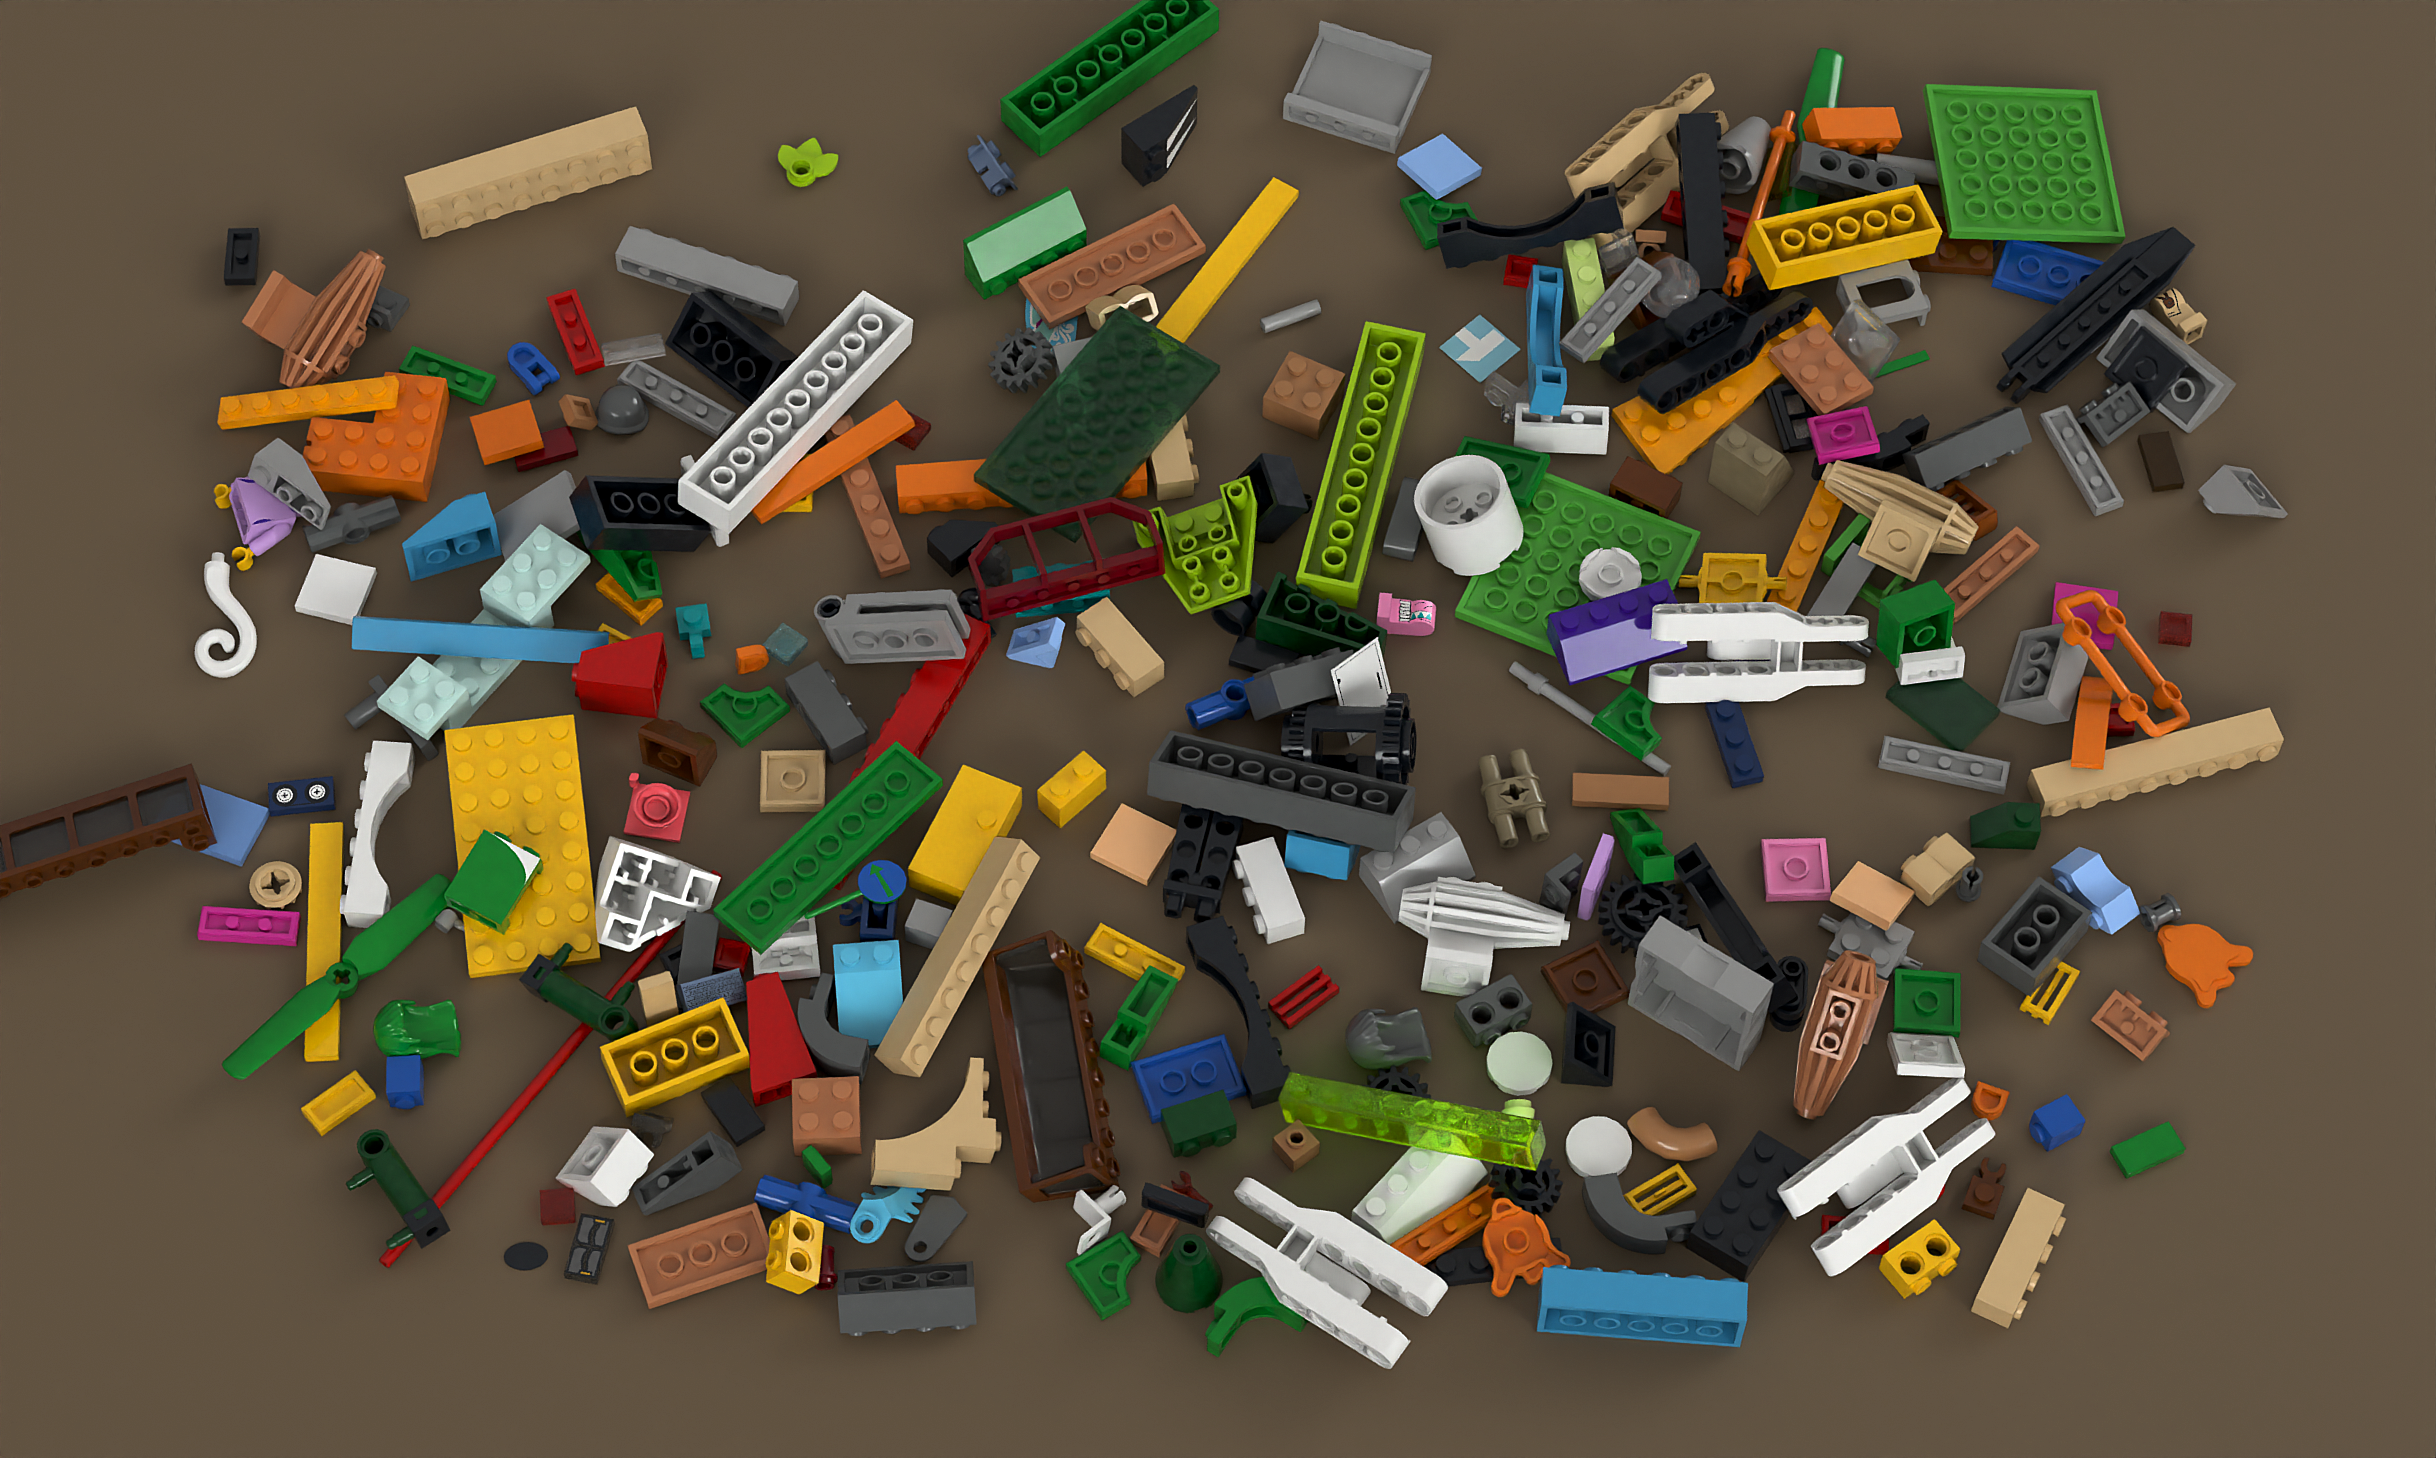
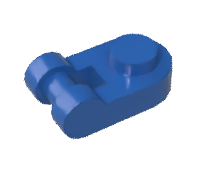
(526, 358)

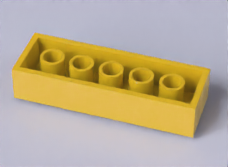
(1843, 237)

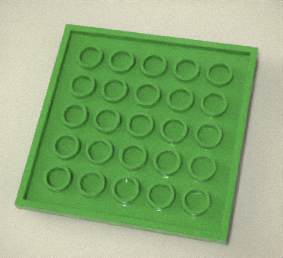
(2023, 164)
(1543, 575)

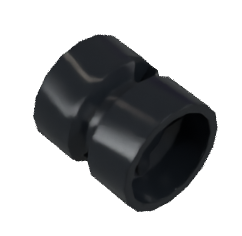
(1239, 613)

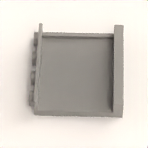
(1358, 87)

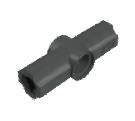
(352, 523)

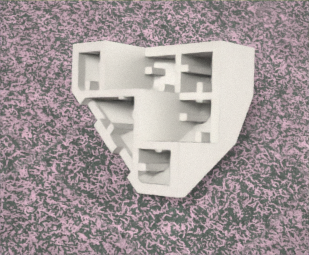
(646, 894)

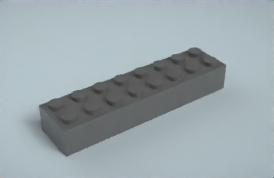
(1281, 791)

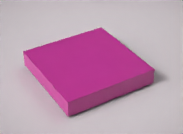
(1843, 435)
(2087, 611)

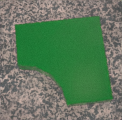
(1426, 212)
(744, 713)
(1628, 723)
(1103, 1273)

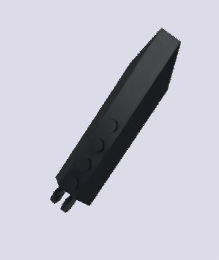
(2093, 312)

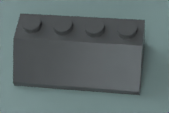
(906, 1298)

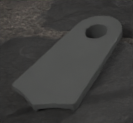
(934, 1227)

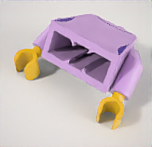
(259, 516)

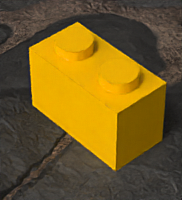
(1071, 789)

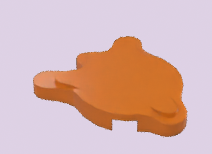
(2201, 959)
(1517, 1246)

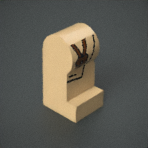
(2178, 316)

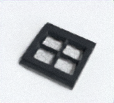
(1790, 417)

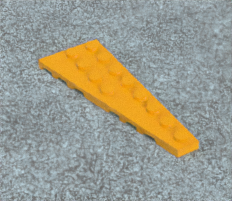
(1672, 437)

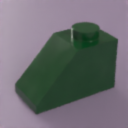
(2006, 827)

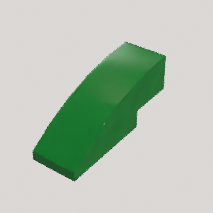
(1643, 845)
(1137, 1017)

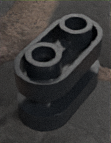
(1790, 1015)

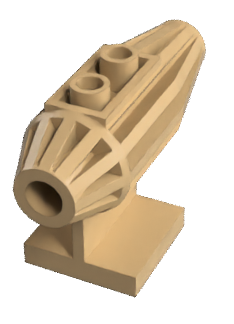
(1904, 517)

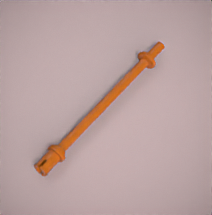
(1739, 266)

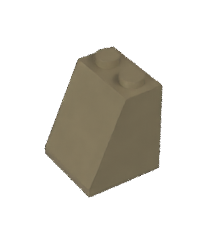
(1748, 469)

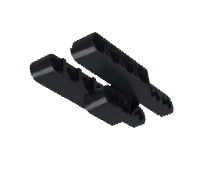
(1735, 346)

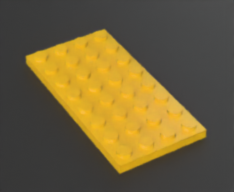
(528, 787)

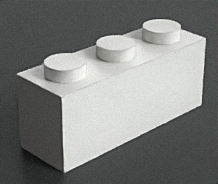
(1575, 431)
(1268, 890)

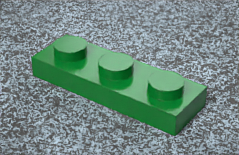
(461, 379)

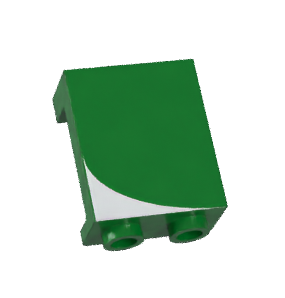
(493, 880)

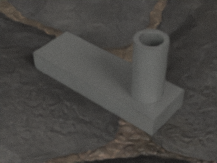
(369, 708)

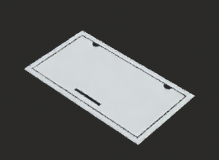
(1362, 681)

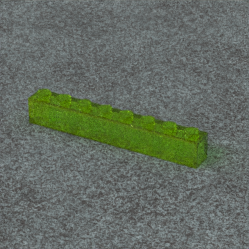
(1413, 1121)

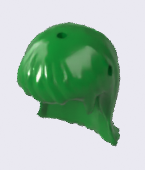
(417, 1030)

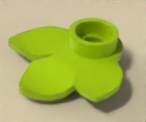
(806, 160)

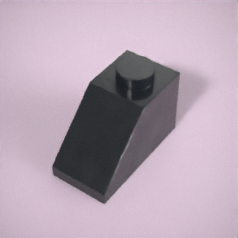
(953, 542)

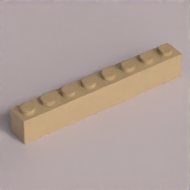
(2157, 762)
(957, 956)

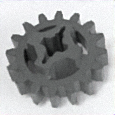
(1021, 360)

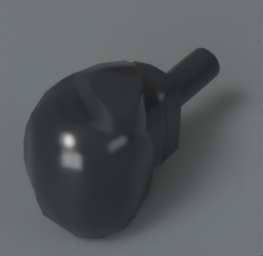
(969, 605)

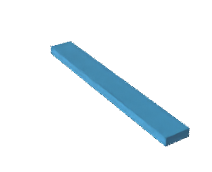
(473, 639)

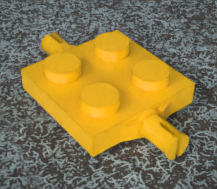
(1732, 578)

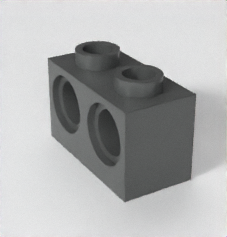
(1488, 1005)

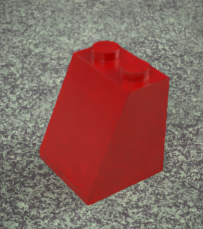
(623, 676)

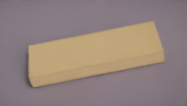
(658, 998)

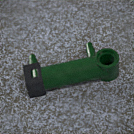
(551, 984)
(418, 1211)

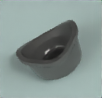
(622, 411)

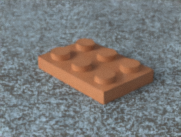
(1820, 371)

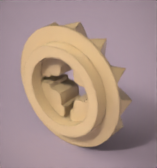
(262, 882)

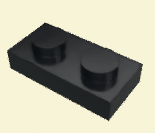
(241, 256)

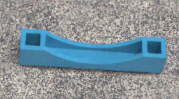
(1545, 369)

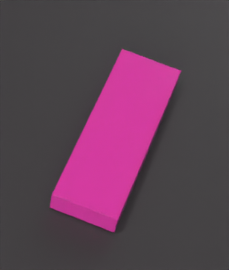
(249, 926)

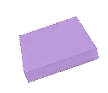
(1596, 877)

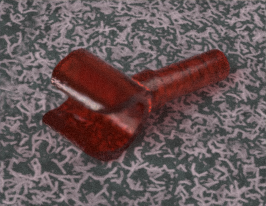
(1188, 1190)

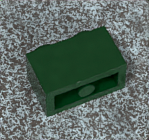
(1198, 1124)

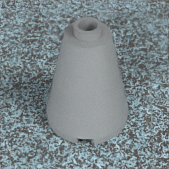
(1743, 154)

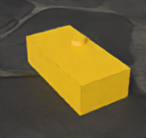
(961, 833)
(675, 1057)

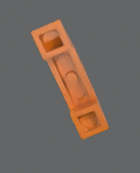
(2091, 723)

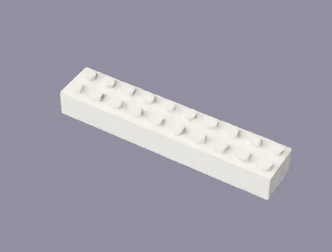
(794, 412)

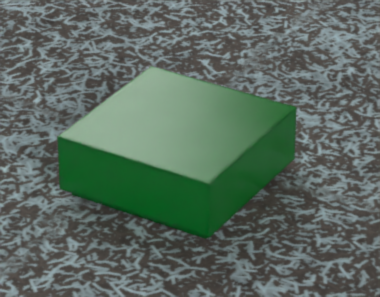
(817, 1166)

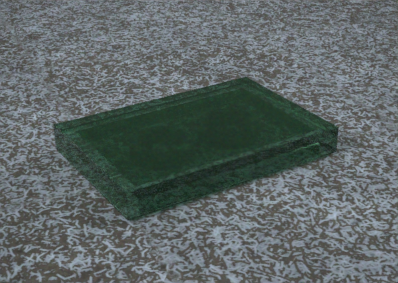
(1945, 709)

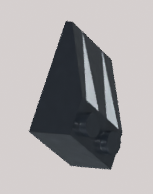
(1158, 136)

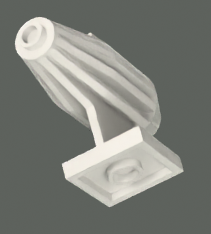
(1465, 926)

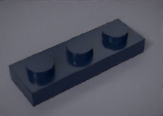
(1734, 743)

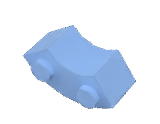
(2092, 885)

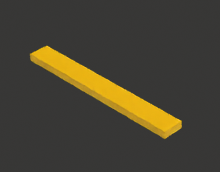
(1228, 260)
(324, 931)

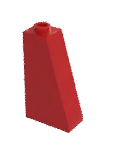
(774, 1041)

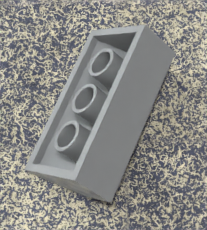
(2199, 388)

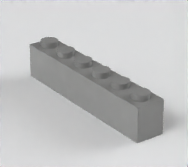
(698, 270)

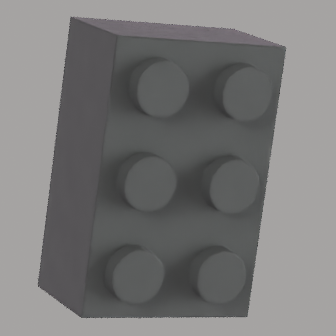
(1294, 684)
(2034, 936)

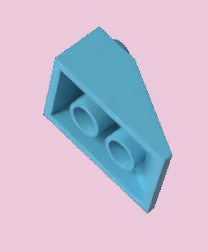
(867, 988)

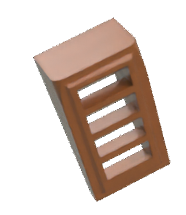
(1984, 516)

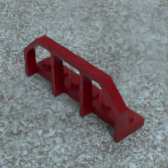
(1073, 581)

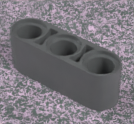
(1405, 525)

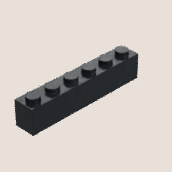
(1701, 198)

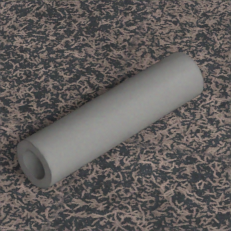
(1290, 316)

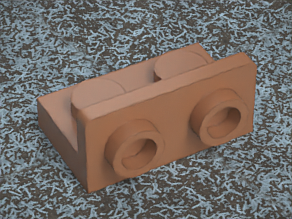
(2130, 1025)

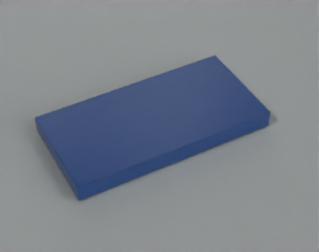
(2041, 270)

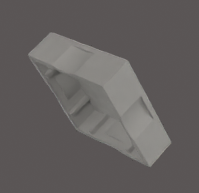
(1700, 993)

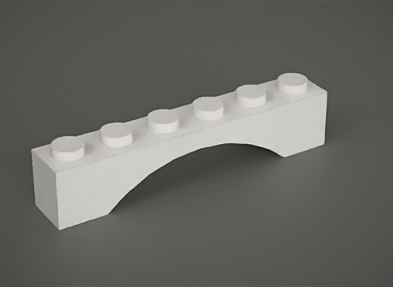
(388, 777)

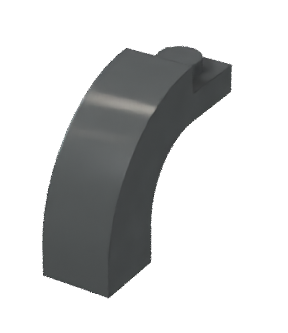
(830, 1050)
(1626, 1225)

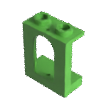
(1856, 533)

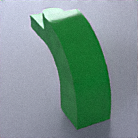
(1243, 1303)

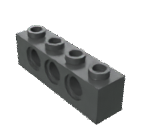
(1842, 174)

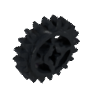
(1648, 899)

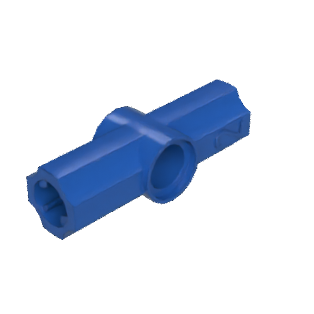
(1219, 705)
(806, 1200)

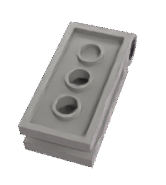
(894, 626)

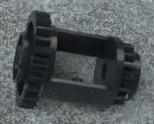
(1394, 737)

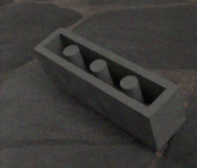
(1968, 448)

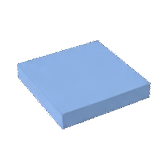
(1439, 166)

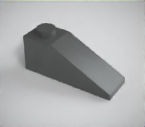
(690, 1173)

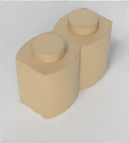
(1132, 297)
(1936, 868)

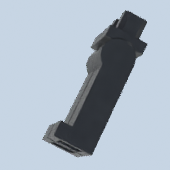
(1203, 887)

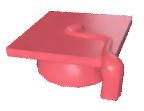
(656, 811)

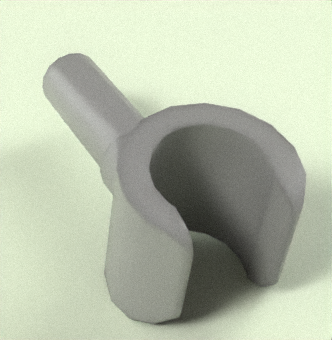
(447, 920)

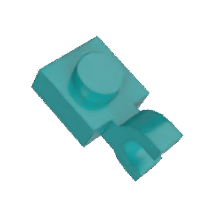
(693, 625)

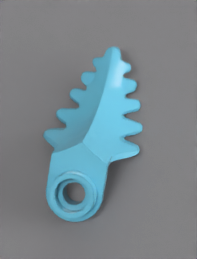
(881, 1208)

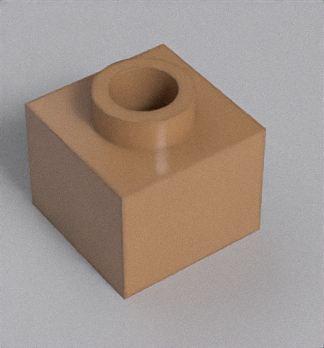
(1295, 1154)

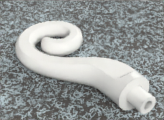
(217, 585)

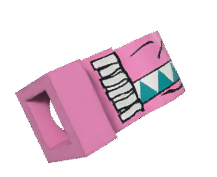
(1405, 616)

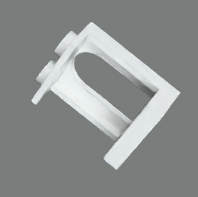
(1931, 665)

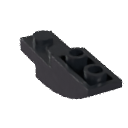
(1891, 447)

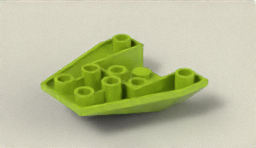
(1208, 547)

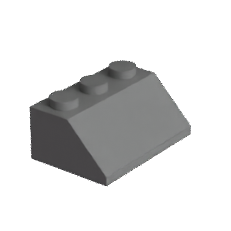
(2043, 676)
(1422, 856)

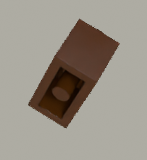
(1645, 488)

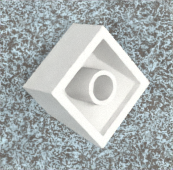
(606, 1165)

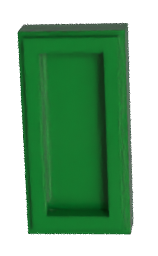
(2147, 1149)

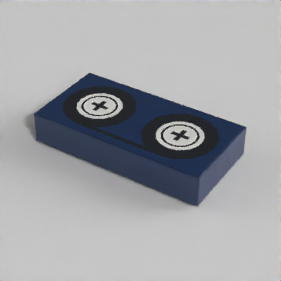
(301, 796)

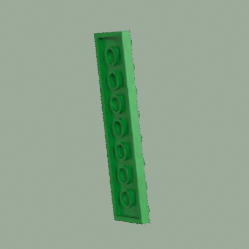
(828, 847)

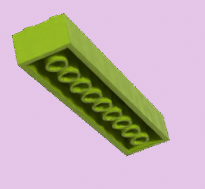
(1361, 463)

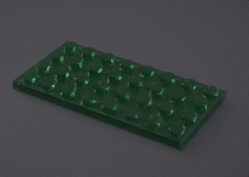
(1097, 420)

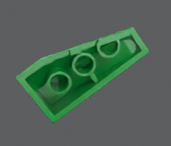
(632, 570)

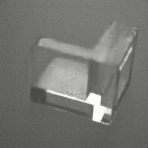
(1619, 252)

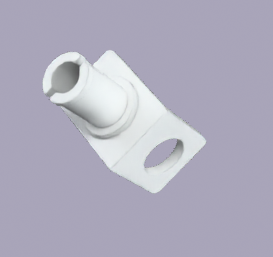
(1096, 1214)

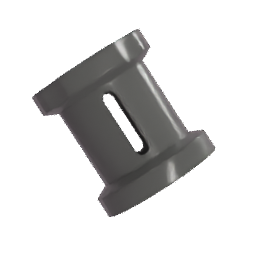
(2159, 912)

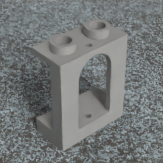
(1916, 306)

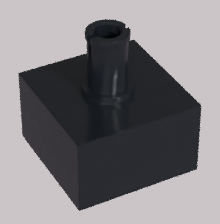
(1277, 495)

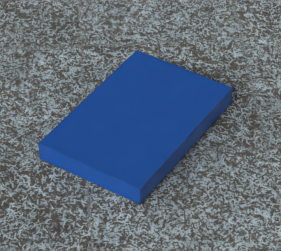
(1187, 1074)

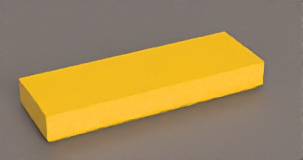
(1128, 955)

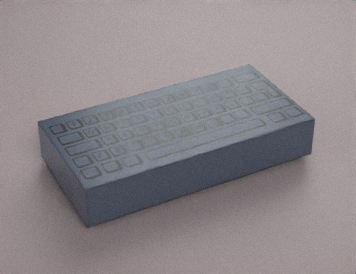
(708, 989)

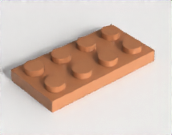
(701, 1255)

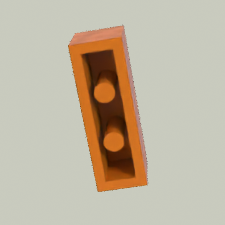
(1854, 129)

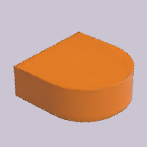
(751, 658)
(1988, 1101)

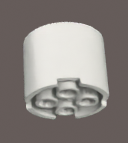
(1468, 514)

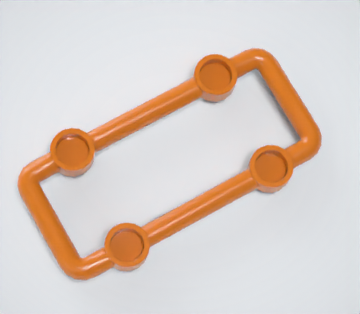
(2132, 705)

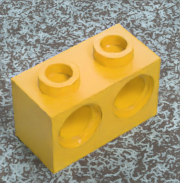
(794, 1252)
(1914, 1254)

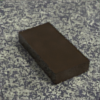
(2160, 461)

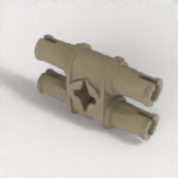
(1500, 801)

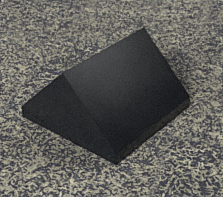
(1587, 1048)

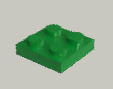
(1926, 1002)

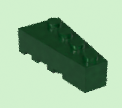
(1309, 624)

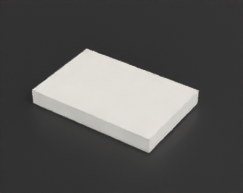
(1925, 1055)

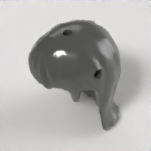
(1387, 1040)

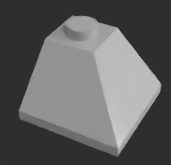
(2239, 493)

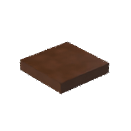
(1586, 979)

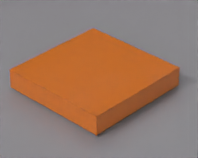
(506, 432)

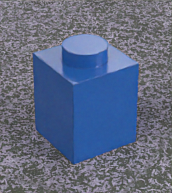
(405, 1081)
(2056, 1123)

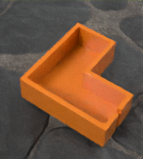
(386, 456)

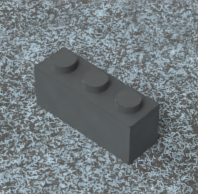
(826, 712)

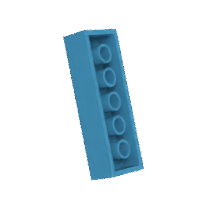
(1642, 1306)

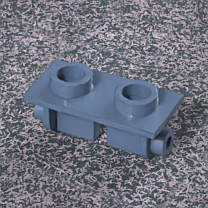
(986, 157)

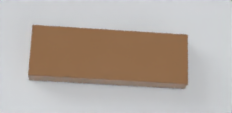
(1620, 791)

